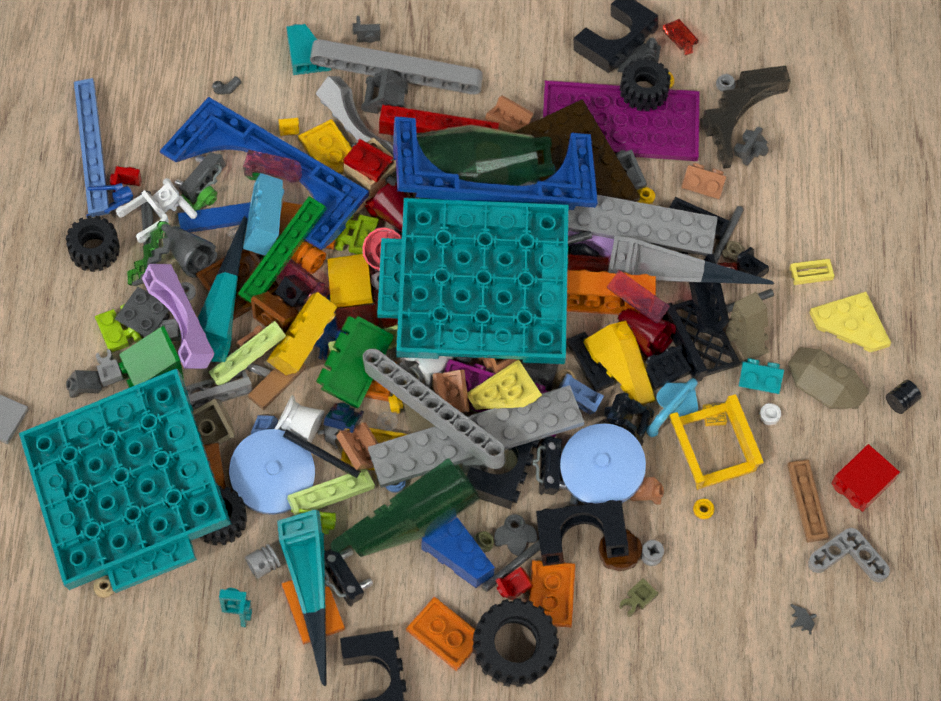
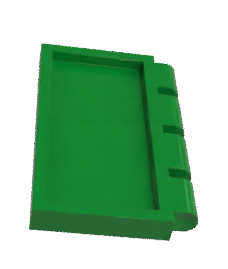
(347, 371)

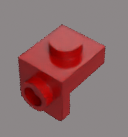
(126, 176)
(514, 584)

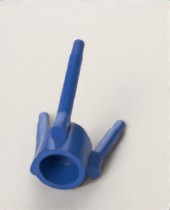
(120, 196)

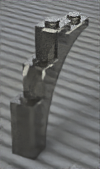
(751, 88)

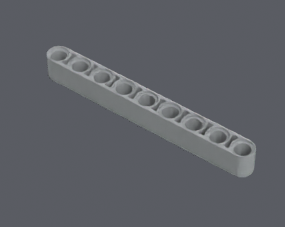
(409, 68)
(434, 409)

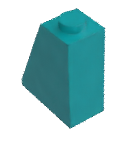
(300, 46)

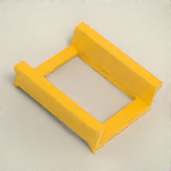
(742, 432)

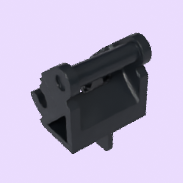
(623, 411)

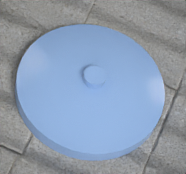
(603, 464)
(268, 470)

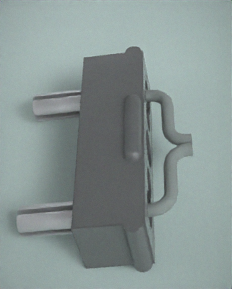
(202, 176)

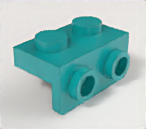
(760, 376)
(236, 602)

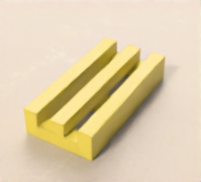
(812, 275)

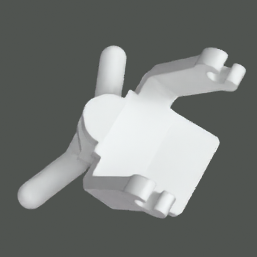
(161, 202)

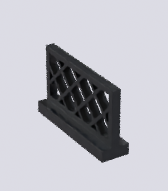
(690, 352)

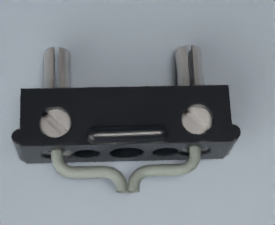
(549, 466)
(343, 577)

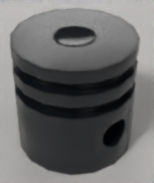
(903, 396)

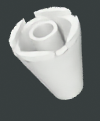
(424, 368)

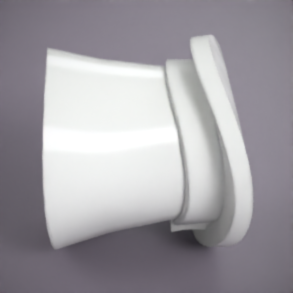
(300, 420)

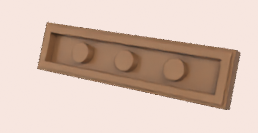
(807, 501)

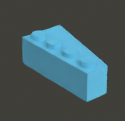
(264, 214)

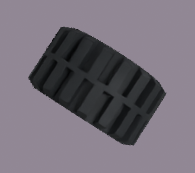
(649, 72)
(92, 257)
(238, 519)

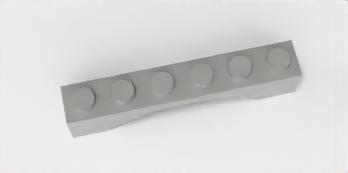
(339, 99)

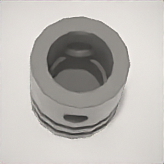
(262, 561)

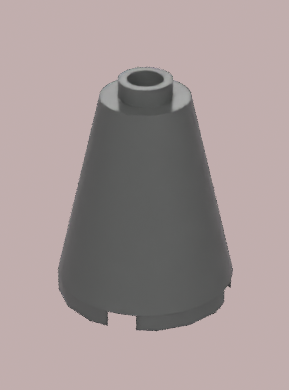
(192, 252)

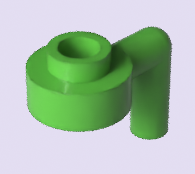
(205, 198)

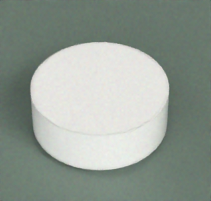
(770, 414)

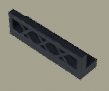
(706, 309)

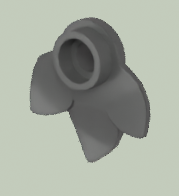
(515, 537)

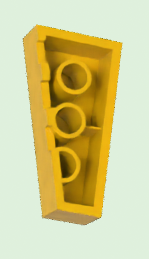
(302, 334)

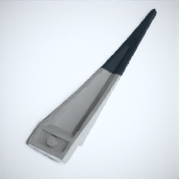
(667, 265)

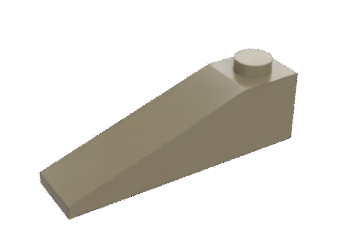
(214, 423)

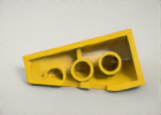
(619, 353)

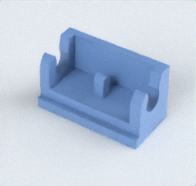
(586, 398)

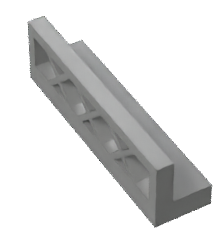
(222, 392)

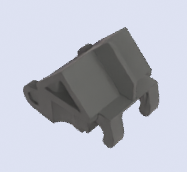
(391, 91)

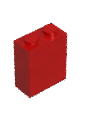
(865, 478)

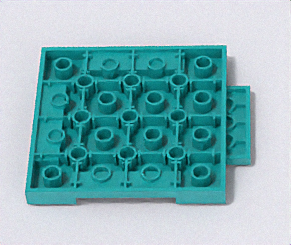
(478, 280)
(125, 484)

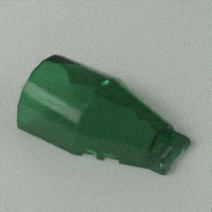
(487, 154)
(413, 512)

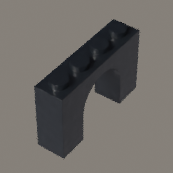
(610, 53)
(503, 488)
(556, 522)
(377, 649)

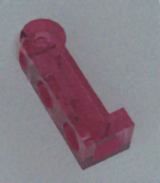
(272, 165)

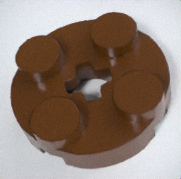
(624, 562)

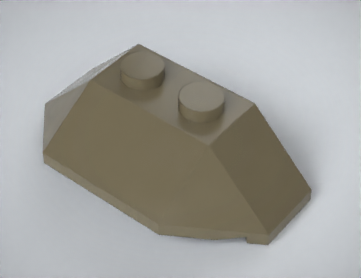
(827, 379)

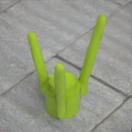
(328, 520)

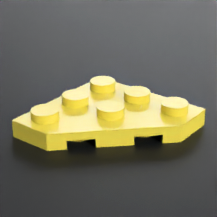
(852, 321)
(506, 389)

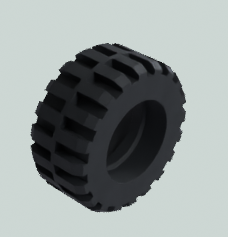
(528, 616)

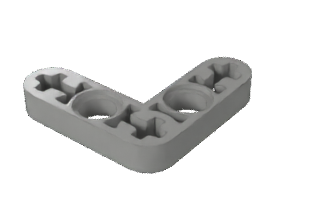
(848, 547)

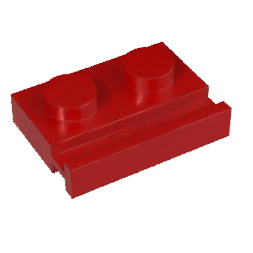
(368, 160)

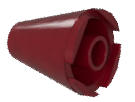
(390, 204)
(650, 337)

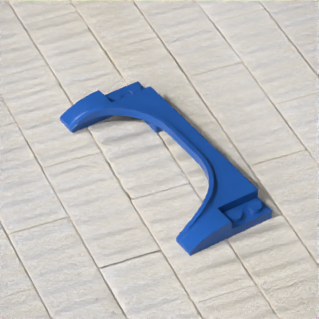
(220, 128)
(570, 185)

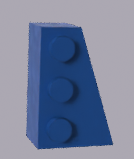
(459, 552)

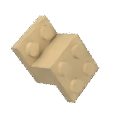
(365, 182)

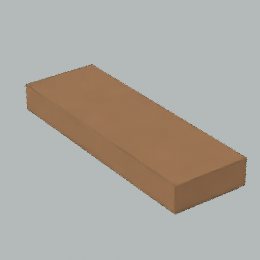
(272, 387)

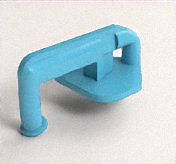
(673, 399)

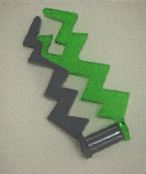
(172, 234)

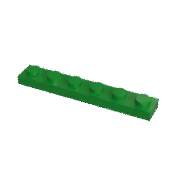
(283, 249)

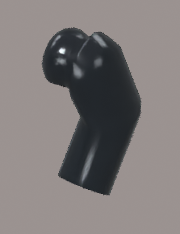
(582, 249)

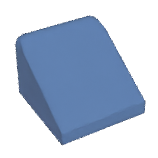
(264, 422)

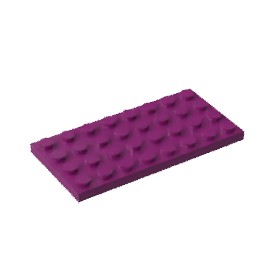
(659, 133)

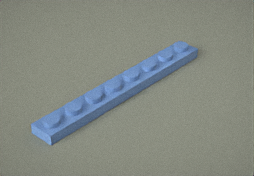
(91, 146)

